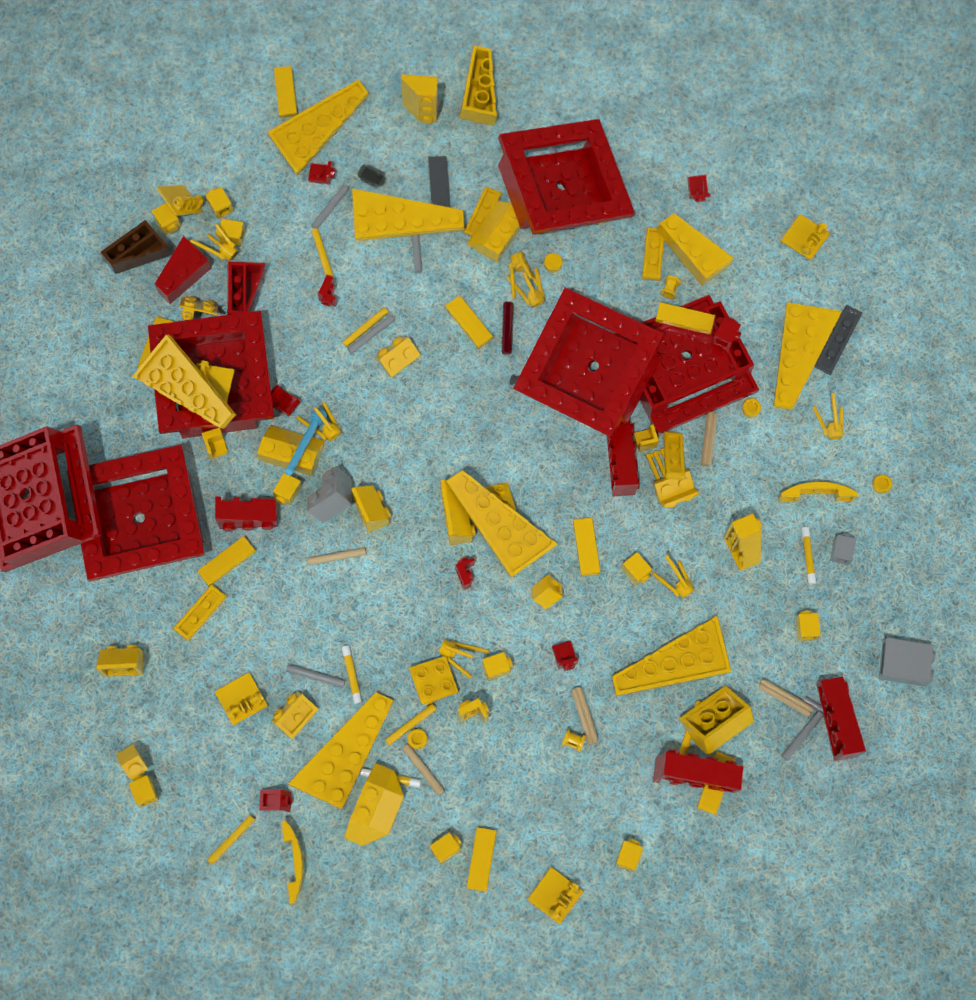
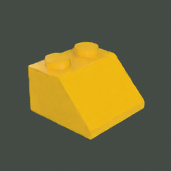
(370, 507)
(120, 661)

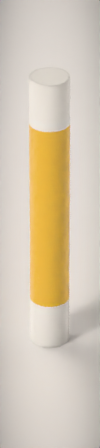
(808, 555)
(351, 675)
(401, 779)

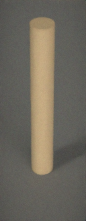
(336, 556)
(423, 770)

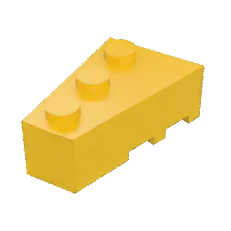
(745, 541)

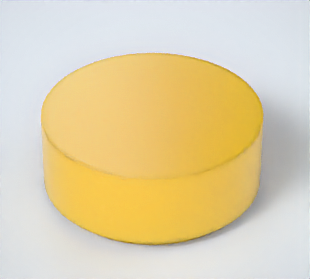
(553, 262)
(751, 407)
(882, 484)
(417, 739)

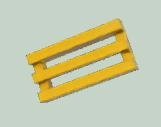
(649, 458)

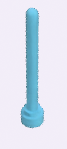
(315, 421)

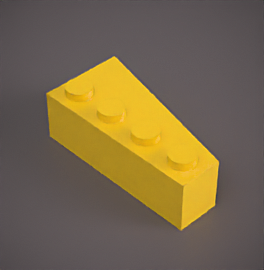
(478, 95)

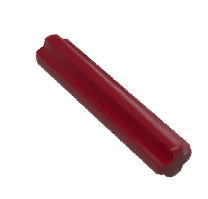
(507, 328)

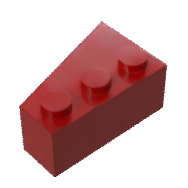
(181, 271)
(242, 285)

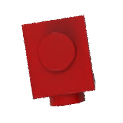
(698, 188)
(283, 401)

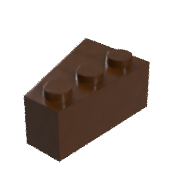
(135, 249)

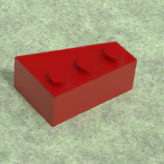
(246, 514)

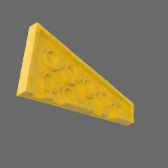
(311, 129)
(390, 216)
(802, 342)
(179, 379)
(505, 531)
(685, 659)
(338, 764)

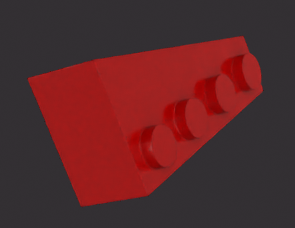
(622, 461)
(840, 719)
(698, 771)

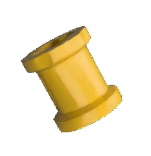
(670, 287)
(573, 740)

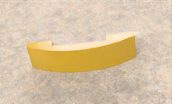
(841, 492)
(294, 888)

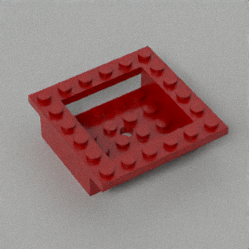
(588, 174)
(224, 342)
(562, 357)
(709, 365)
(170, 511)
(41, 522)

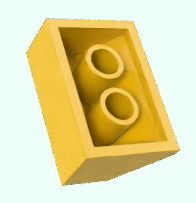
(420, 97)
(496, 231)
(280, 445)
(456, 518)
(717, 719)

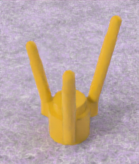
(226, 250)
(519, 264)
(535, 297)
(330, 429)
(835, 429)
(684, 587)
(451, 648)

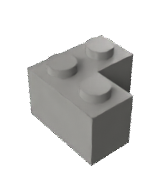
(333, 495)

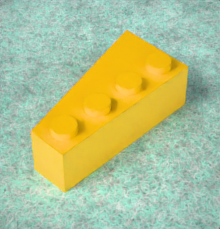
(694, 250)

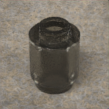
(371, 176)

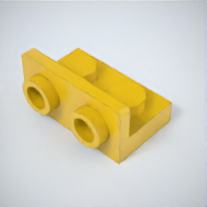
(673, 491)
(294, 714)

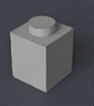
(843, 549)

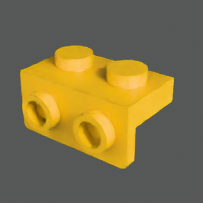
(397, 355)
(470, 709)

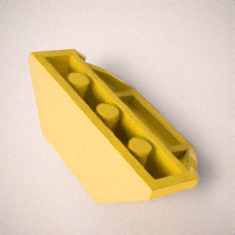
(375, 807)

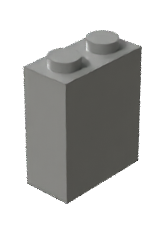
(906, 662)

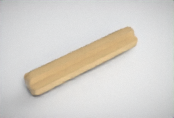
(709, 437)
(786, 697)
(585, 716)

